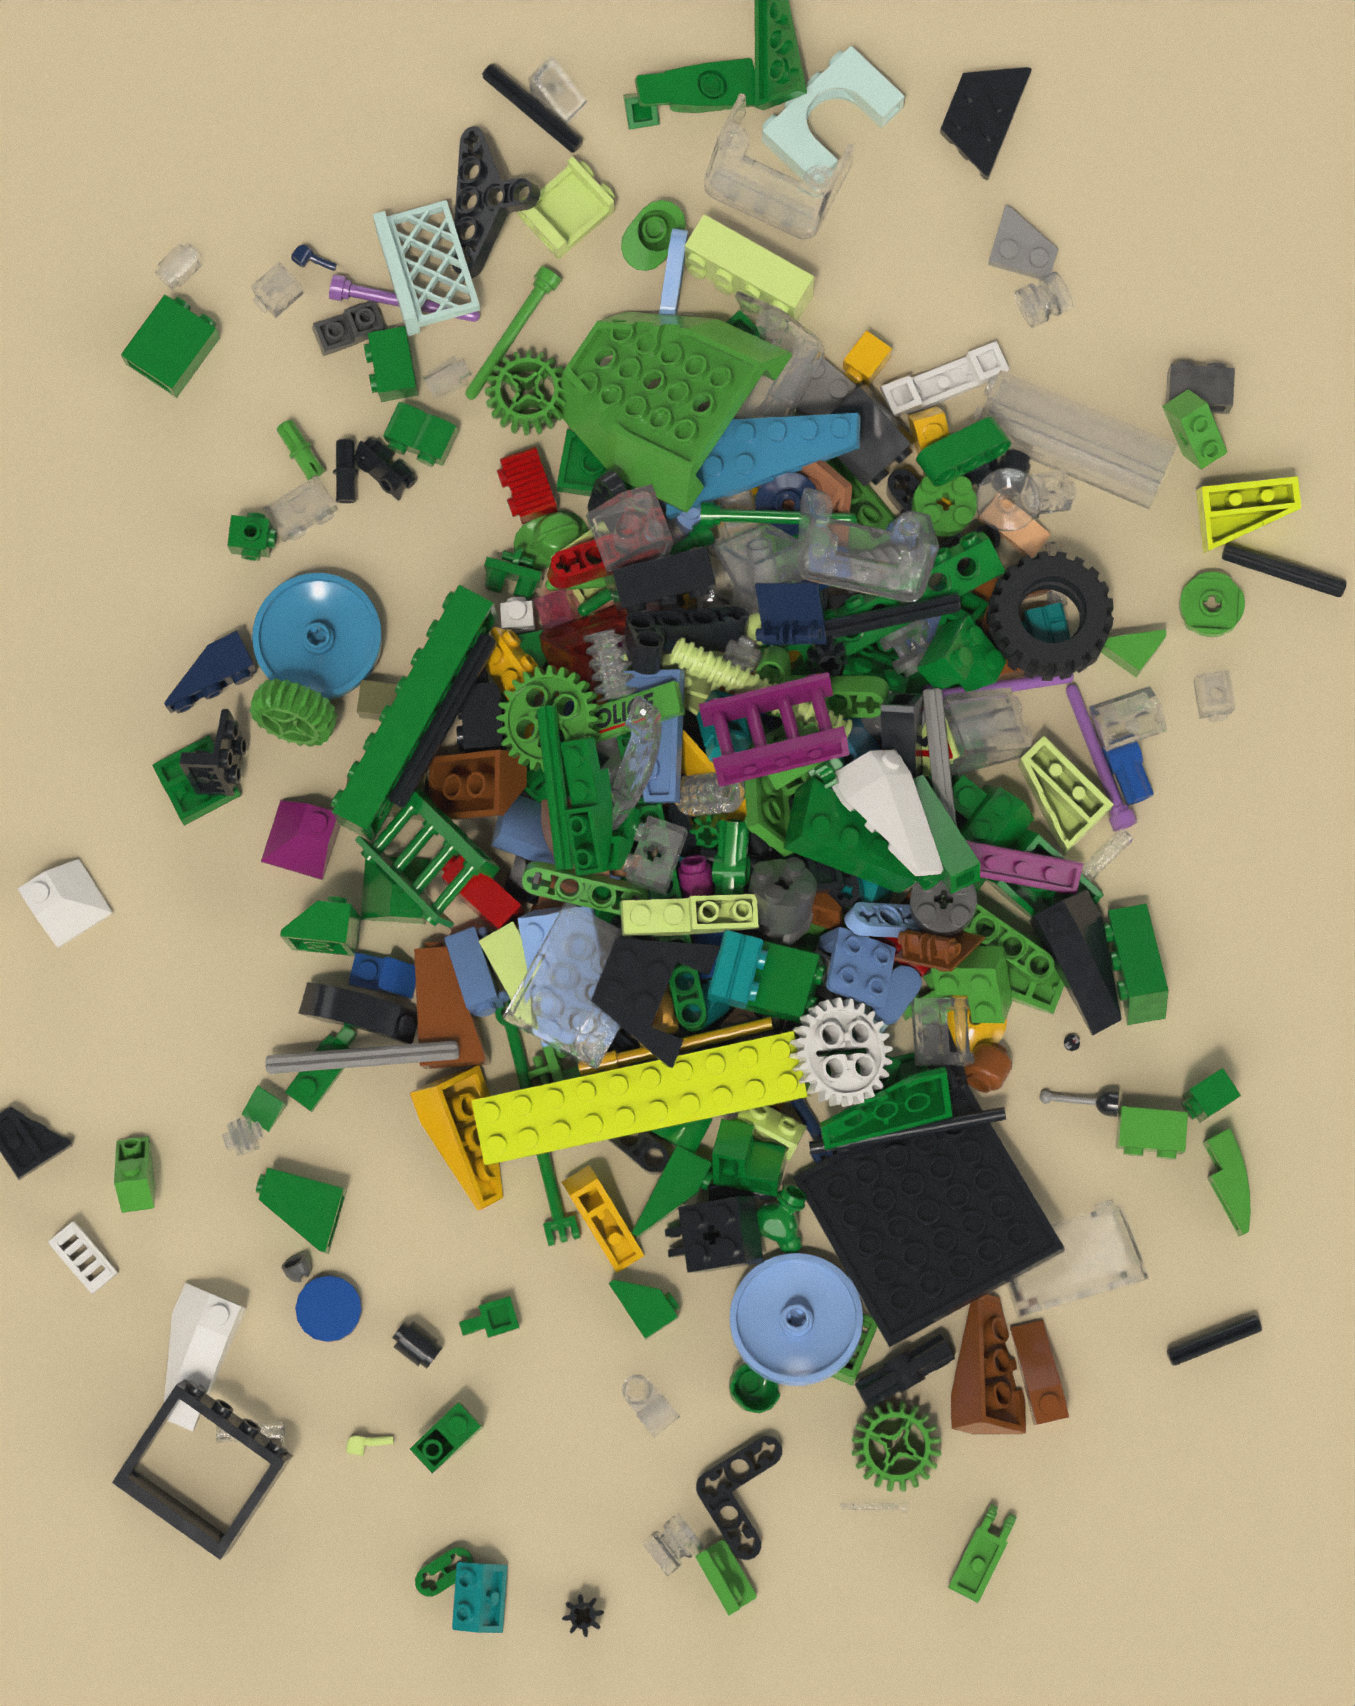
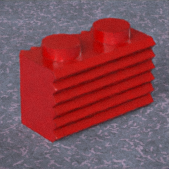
(527, 485)

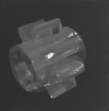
(743, 653)
(243, 1135)

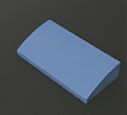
(522, 833)

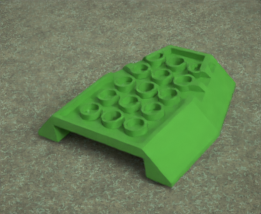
(657, 431)

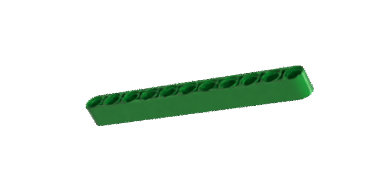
(682, 999)

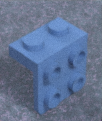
(858, 966)

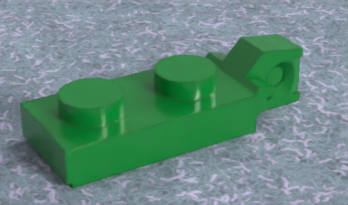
(311, 1086)

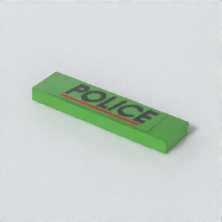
(615, 713)

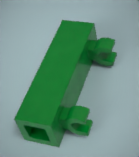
(956, 856)

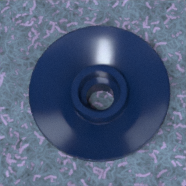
(784, 488)

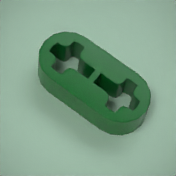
(440, 1565)

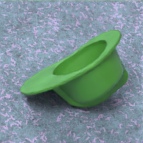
(648, 235)
(548, 536)

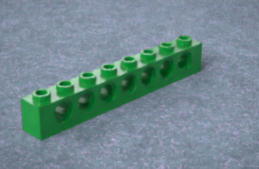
(982, 568)

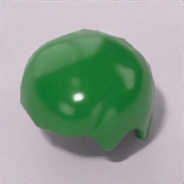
(752, 1391)

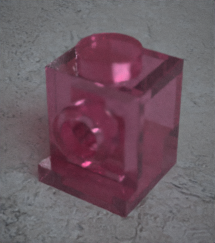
(556, 608)

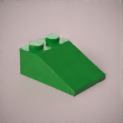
(1032, 899)

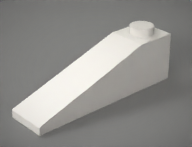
(886, 796)
(198, 1344)

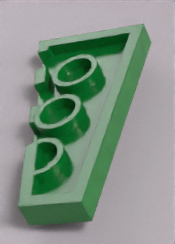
(777, 55)

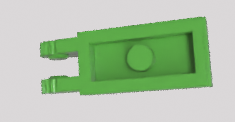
(981, 1557)

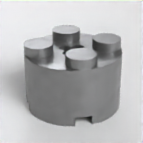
(783, 894)
(942, 921)

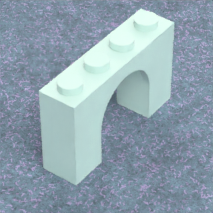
(846, 78)

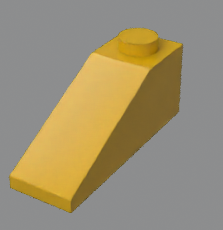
(603, 1219)

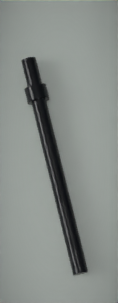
(954, 1122)

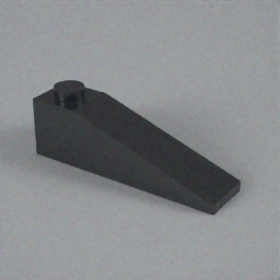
(1078, 944)

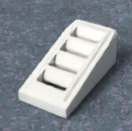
(65, 1254)

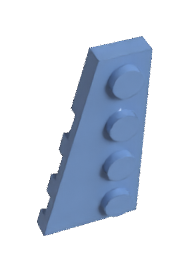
(666, 775)

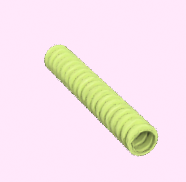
(738, 680)

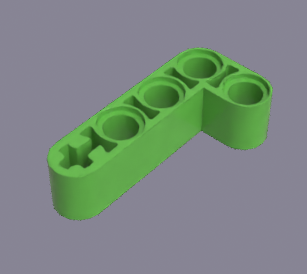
(869, 690)

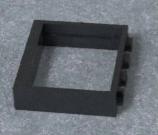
(174, 1511)

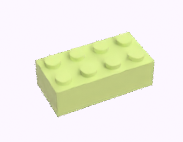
(746, 267)

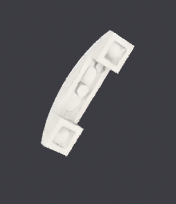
(945, 381)

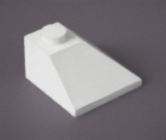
(65, 901)

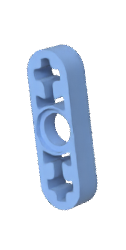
(673, 272)
(876, 926)

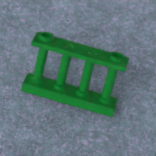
(455, 843)

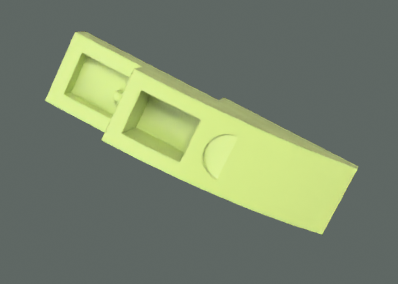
(689, 915)

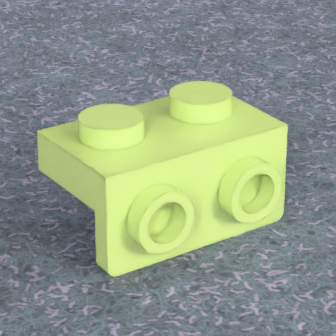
(774, 1127)

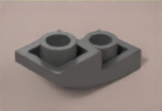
(347, 329)

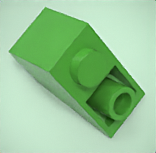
(134, 1174)

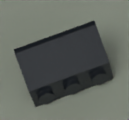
(661, 580)

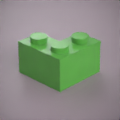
(984, 980)

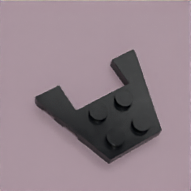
(635, 984)

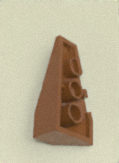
(984, 1385)

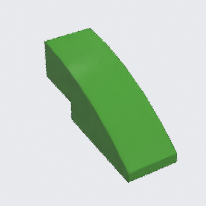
(1231, 1179)

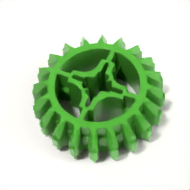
(509, 375)
(293, 712)
(921, 1459)

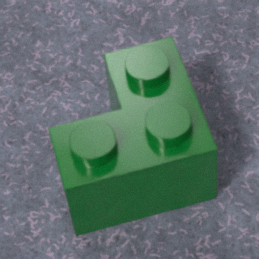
(961, 656)
(744, 1162)

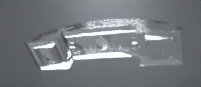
(638, 759)

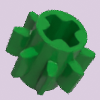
(707, 829)

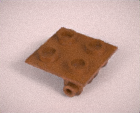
(934, 950)

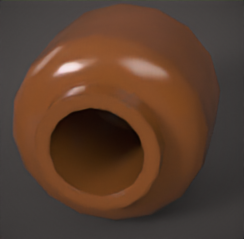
(989, 1067)

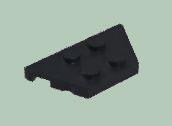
(983, 114)

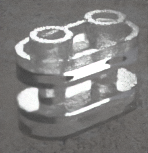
(908, 660)

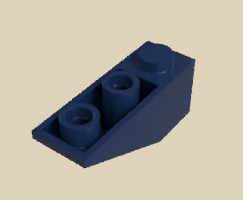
(216, 667)

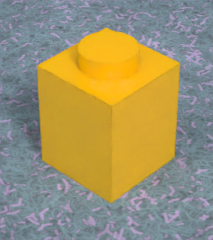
(866, 359)

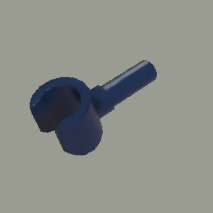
(303, 254)

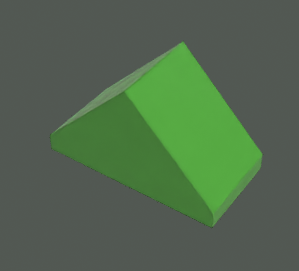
(1133, 650)

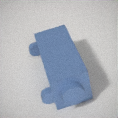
(475, 972)

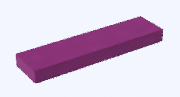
(1027, 868)

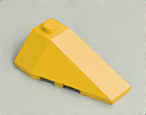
(450, 1122)

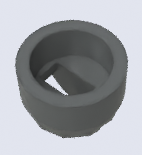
(296, 1267)

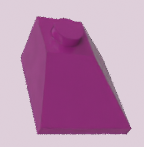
(301, 839)

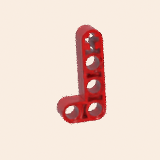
(578, 573)

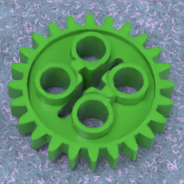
(522, 711)

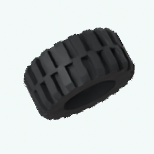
(1063, 576)

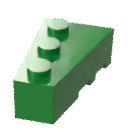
(1137, 964)

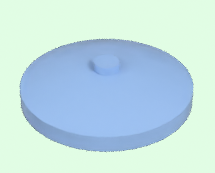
(796, 1319)

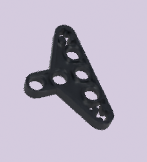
(484, 215)

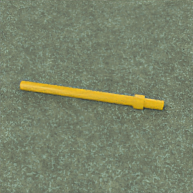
(613, 1060)

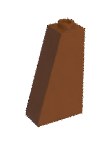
(443, 1010)

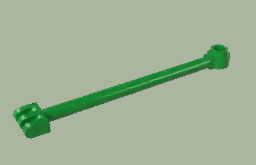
(545, 1164)

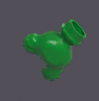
(780, 1221)

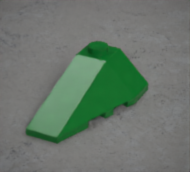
(899, 1106)

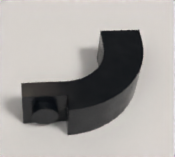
(359, 1011)

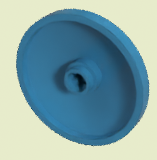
(318, 634)

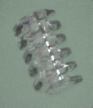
(609, 665)
(703, 796)

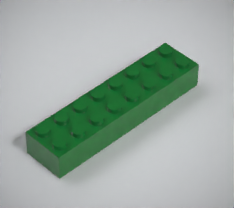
(365, 799)

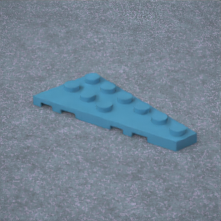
(765, 448)

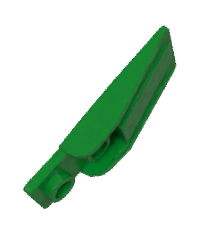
(699, 87)

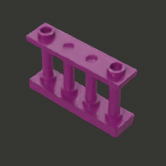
(779, 756)

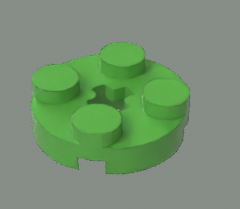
(959, 513)
(1223, 619)

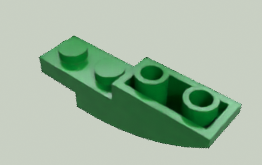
(591, 811)

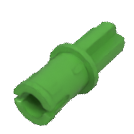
(300, 449)

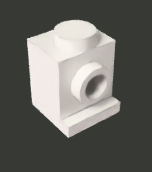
(518, 615)

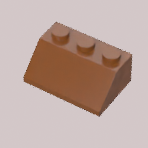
(476, 783)

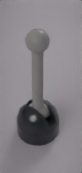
(1106, 1102)

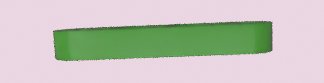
(587, 883)

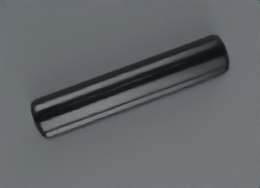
(1214, 1340)

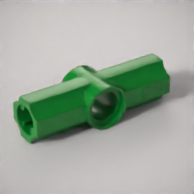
(731, 863)

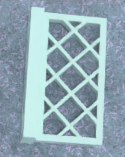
(403, 279)

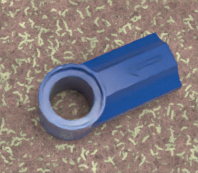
(1129, 772)

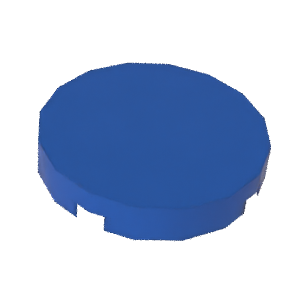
(328, 1308)

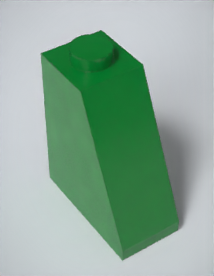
(303, 1204)

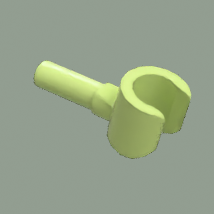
(357, 1444)

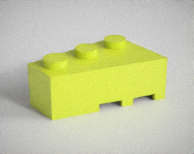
(1242, 507)

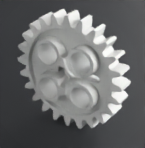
(837, 1021)

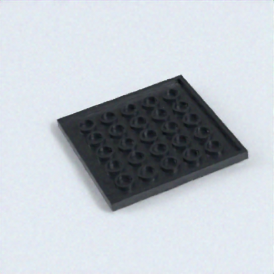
(929, 1221)

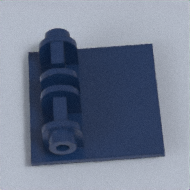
(790, 613)

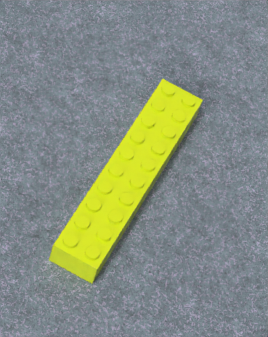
(638, 1099)

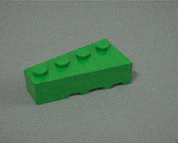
(836, 837)

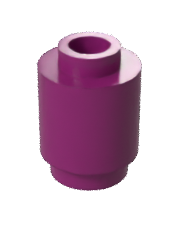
(696, 877)

